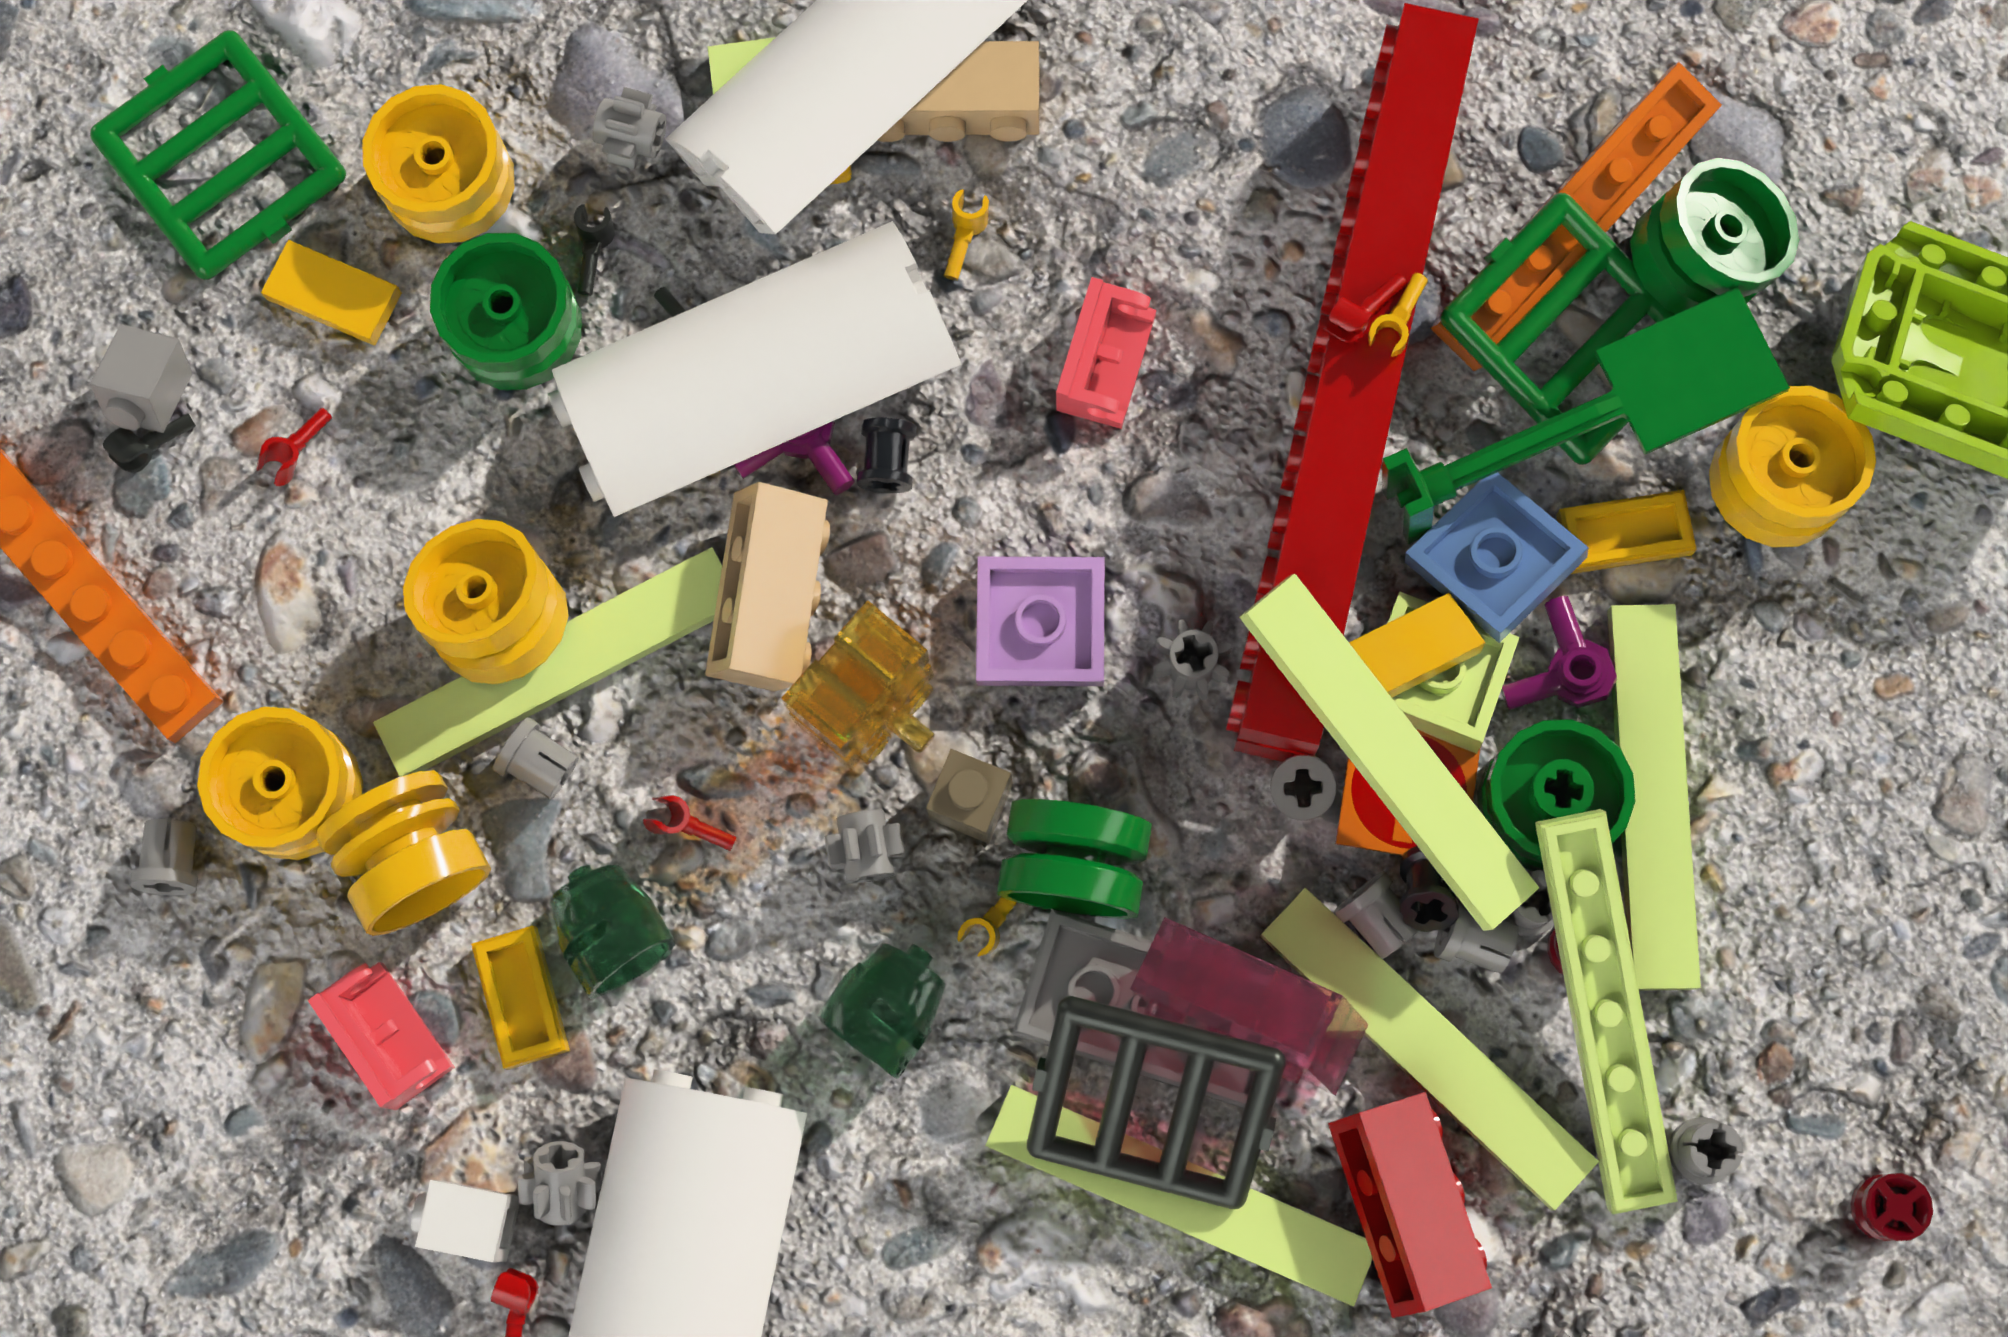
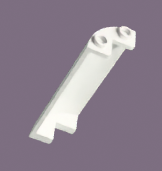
(826, 97)
(752, 369)
(688, 1213)

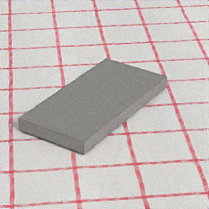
(1100, 966)

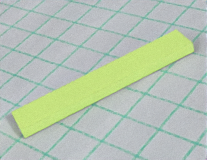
(590, 650)
(1389, 752)
(1658, 834)
(1606, 1011)
(1432, 1051)
(1259, 1231)

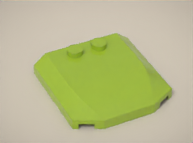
(1930, 346)

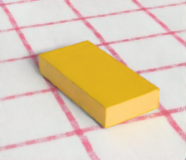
(331, 292)
(1631, 530)
(1419, 645)
(520, 997)

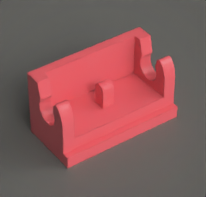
(1105, 354)
(381, 1035)

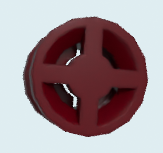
(1904, 1201)

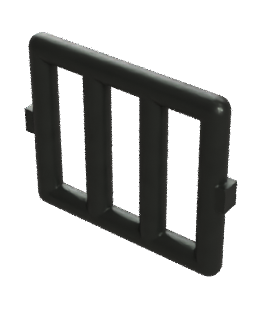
(1203, 1050)

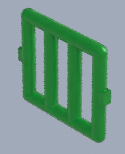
(176, 218)
(1500, 357)

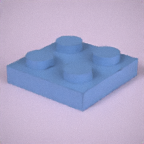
(1496, 555)

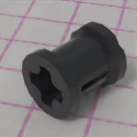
(886, 455)
(1425, 886)

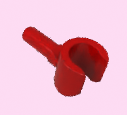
(1350, 320)
(287, 449)
(688, 824)
(516, 1292)

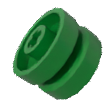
(1713, 234)
(506, 310)
(1559, 757)
(1074, 858)

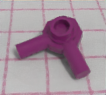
(810, 445)
(1578, 672)

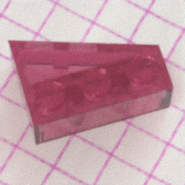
(1249, 999)

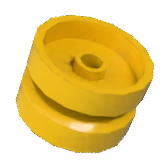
(438, 163)
(1791, 468)
(485, 601)
(250, 761)

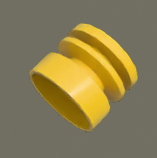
(402, 852)

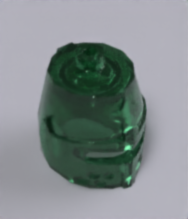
(608, 928)
(886, 1006)

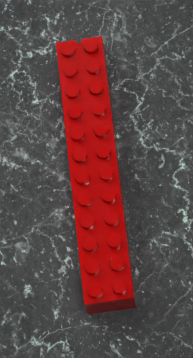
(1353, 397)

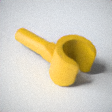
(966, 227)
(1400, 313)
(991, 921)

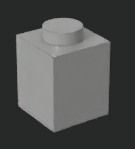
(141, 379)

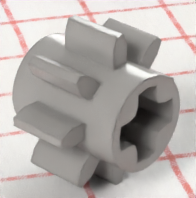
(629, 128)
(1202, 645)
(865, 846)
(559, 1183)

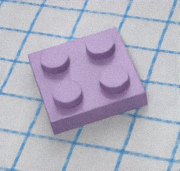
(1040, 621)

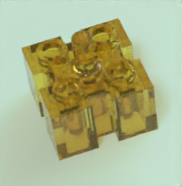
(862, 685)

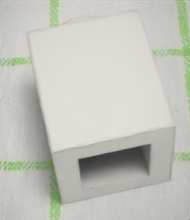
(465, 1221)

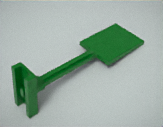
(1661, 380)

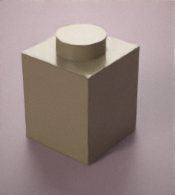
(969, 796)

